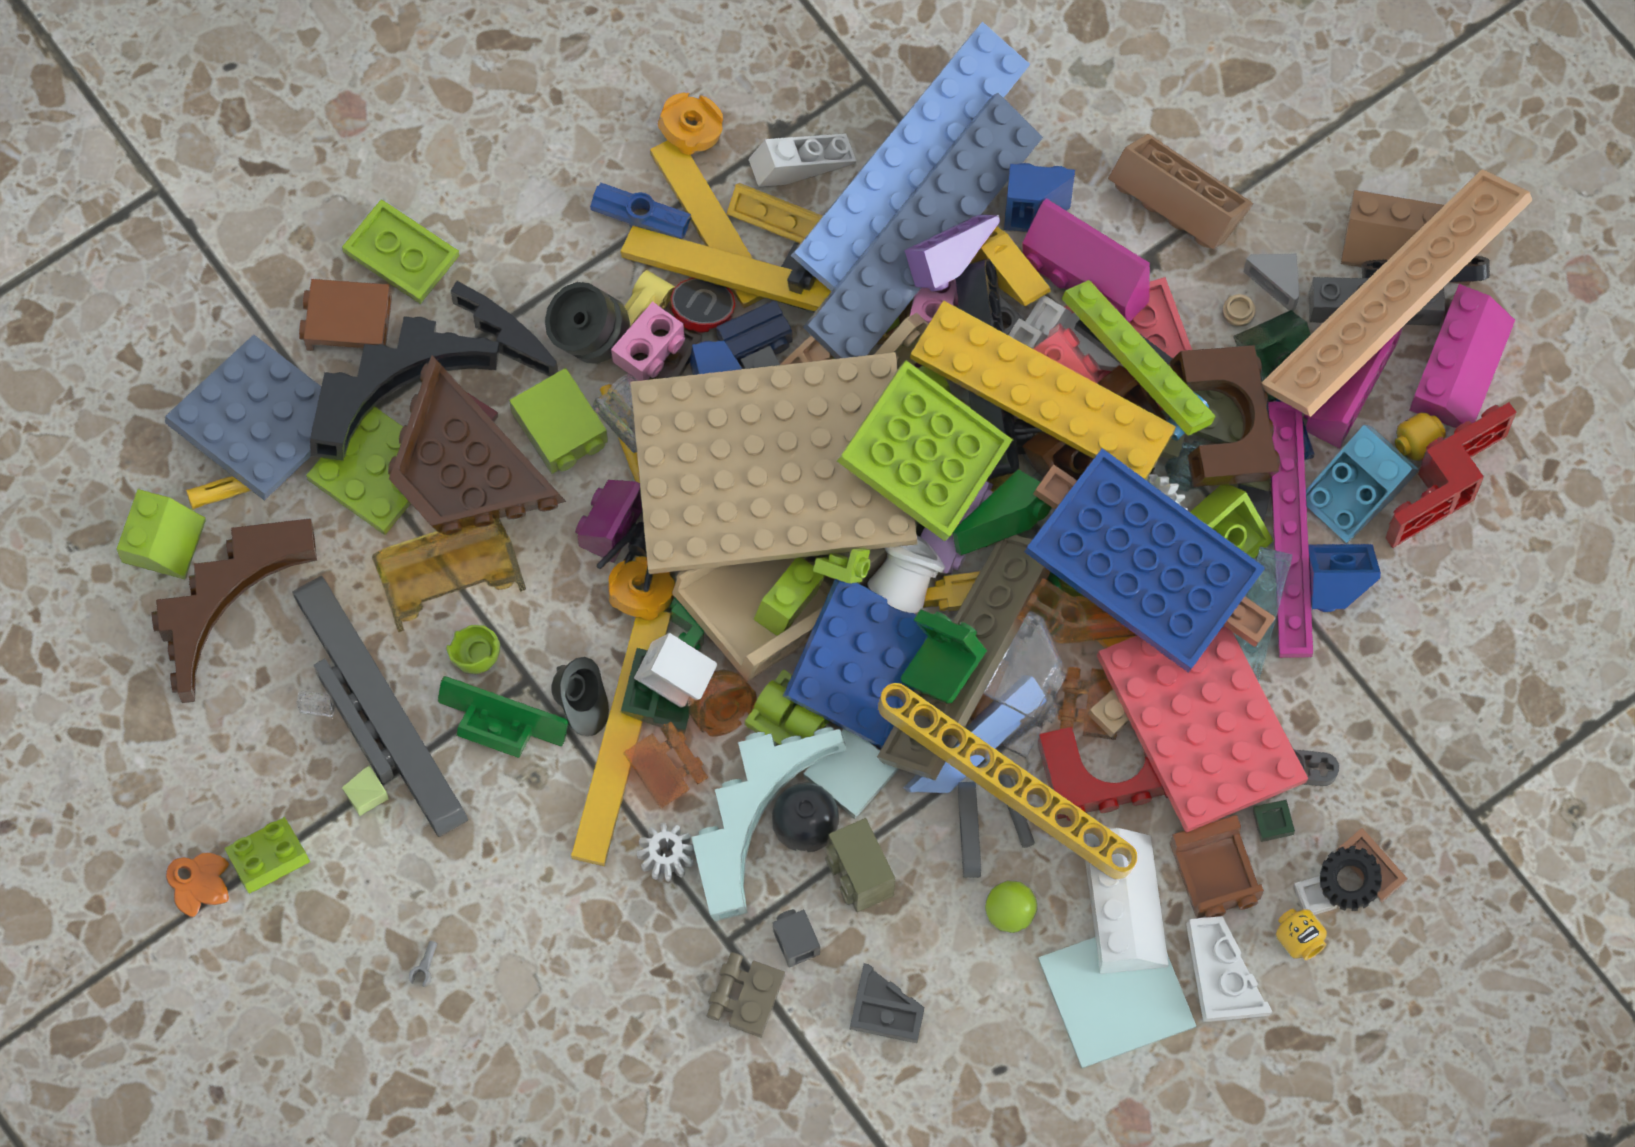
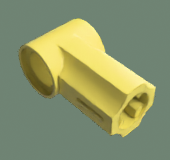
(648, 289)

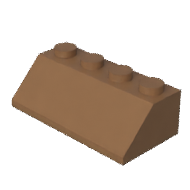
(1179, 191)
(1382, 225)

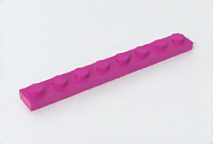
(1291, 531)

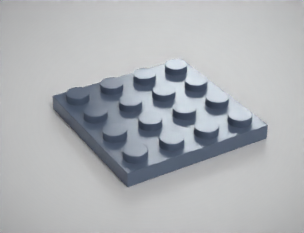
(251, 416)

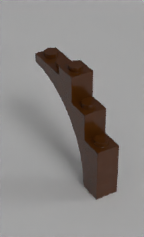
(252, 556)

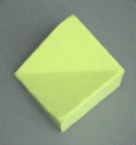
(365, 791)

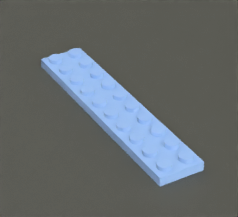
(909, 153)

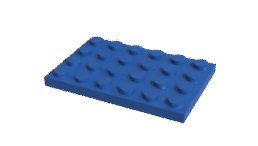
(1144, 560)

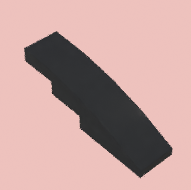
(513, 337)

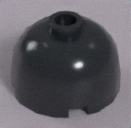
(805, 817)

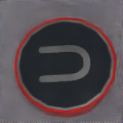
(702, 304)

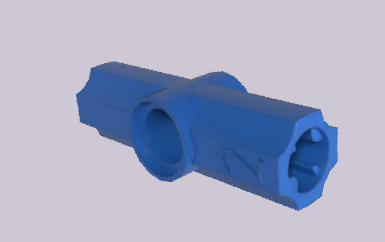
(622, 204)

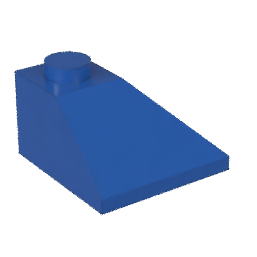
(1340, 574)

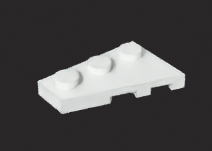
(1221, 976)

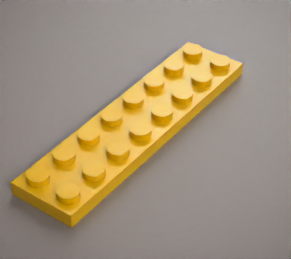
(1040, 390)

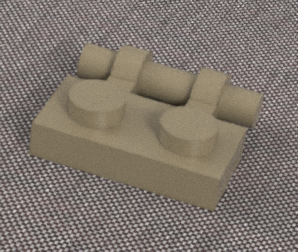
(756, 997)

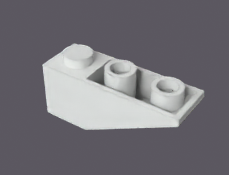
(797, 158)

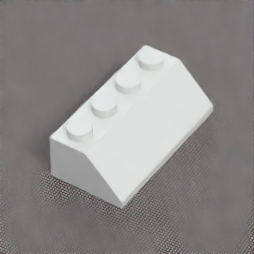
(1127, 910)

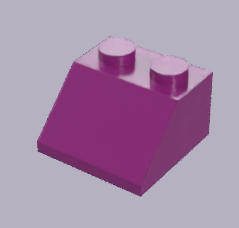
(611, 517)

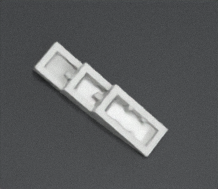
(1037, 326)

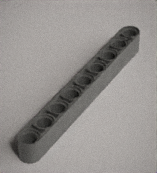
(380, 706)

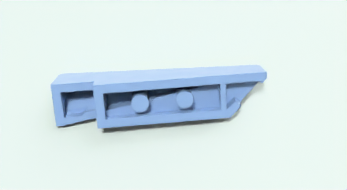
(991, 726)

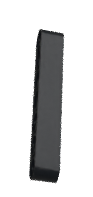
(980, 298)

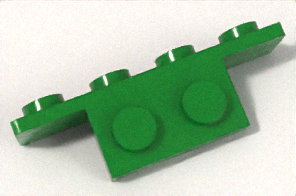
(499, 720)

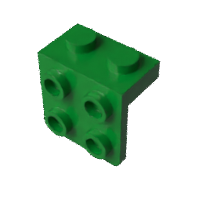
(944, 658)

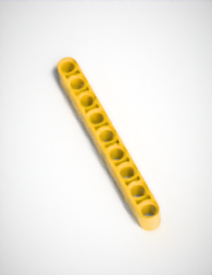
(1024, 782)

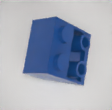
(1030, 187)

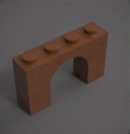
(1236, 375)

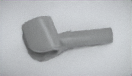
(424, 965)

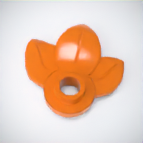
(202, 885)

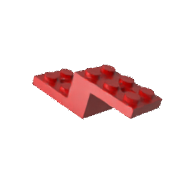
(1450, 473)

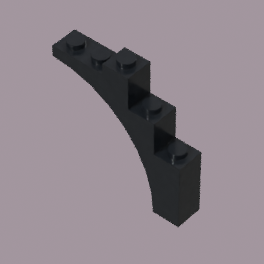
(382, 370)

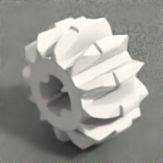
(661, 864)

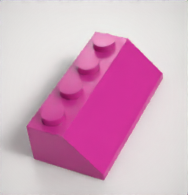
(1075, 252)
(1463, 358)
(1340, 411)

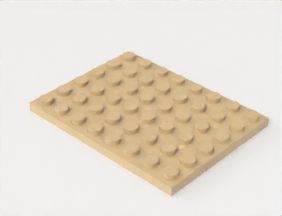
(751, 468)

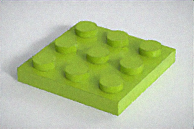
(363, 477)

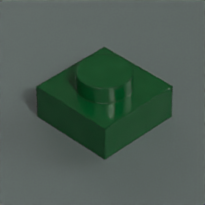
(1273, 820)

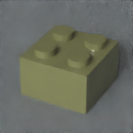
(860, 865)

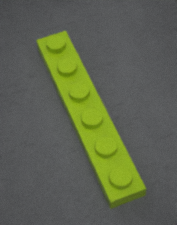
(1138, 357)

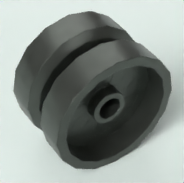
(586, 322)

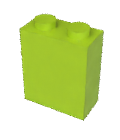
(559, 421)

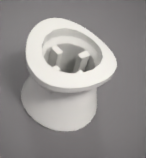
(906, 575)

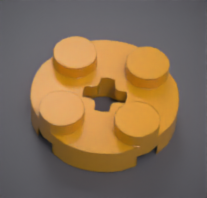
(686, 136)
(637, 602)

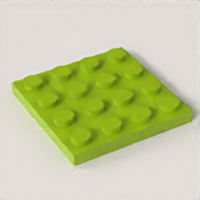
(924, 450)

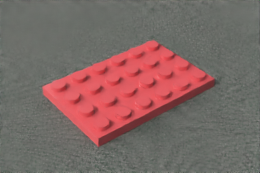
(1204, 728)

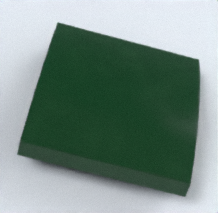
(650, 706)

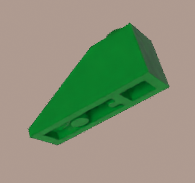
(1002, 515)

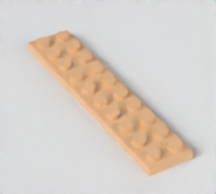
(1396, 292)

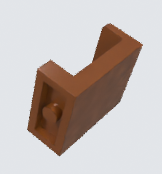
(345, 314)
(1216, 868)

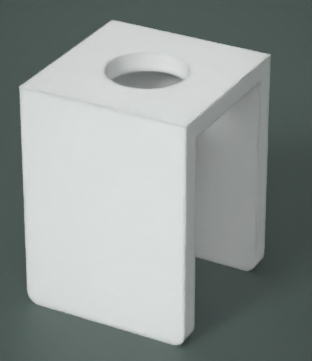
(675, 670)

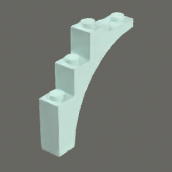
(741, 804)

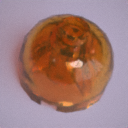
(722, 703)

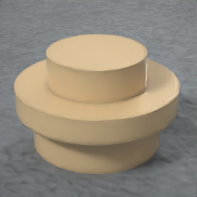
(1239, 310)

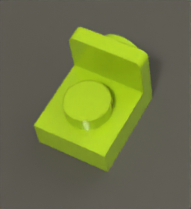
(844, 568)

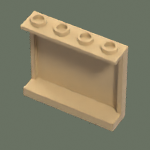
(726, 602)

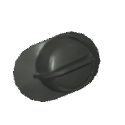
(582, 695)

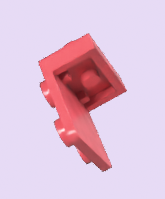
(1064, 349)

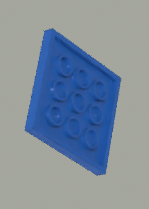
(852, 657)

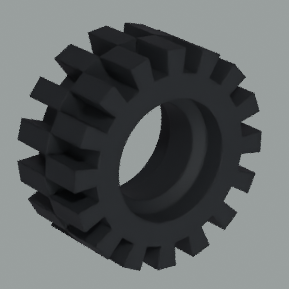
(1356, 858)

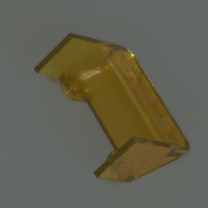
(443, 565)

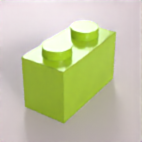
(788, 597)

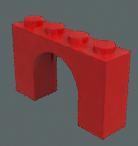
(1072, 781)

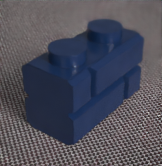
(756, 331)

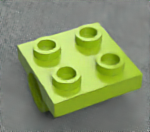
(781, 716)
(266, 855)

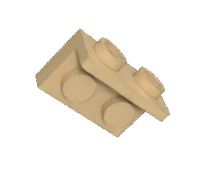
(905, 339)

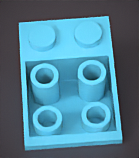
(1359, 483)

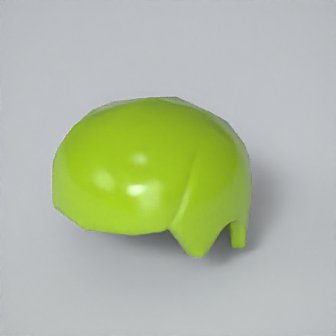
(474, 649)
(1011, 906)

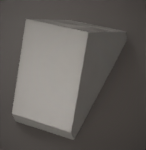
(1276, 275)

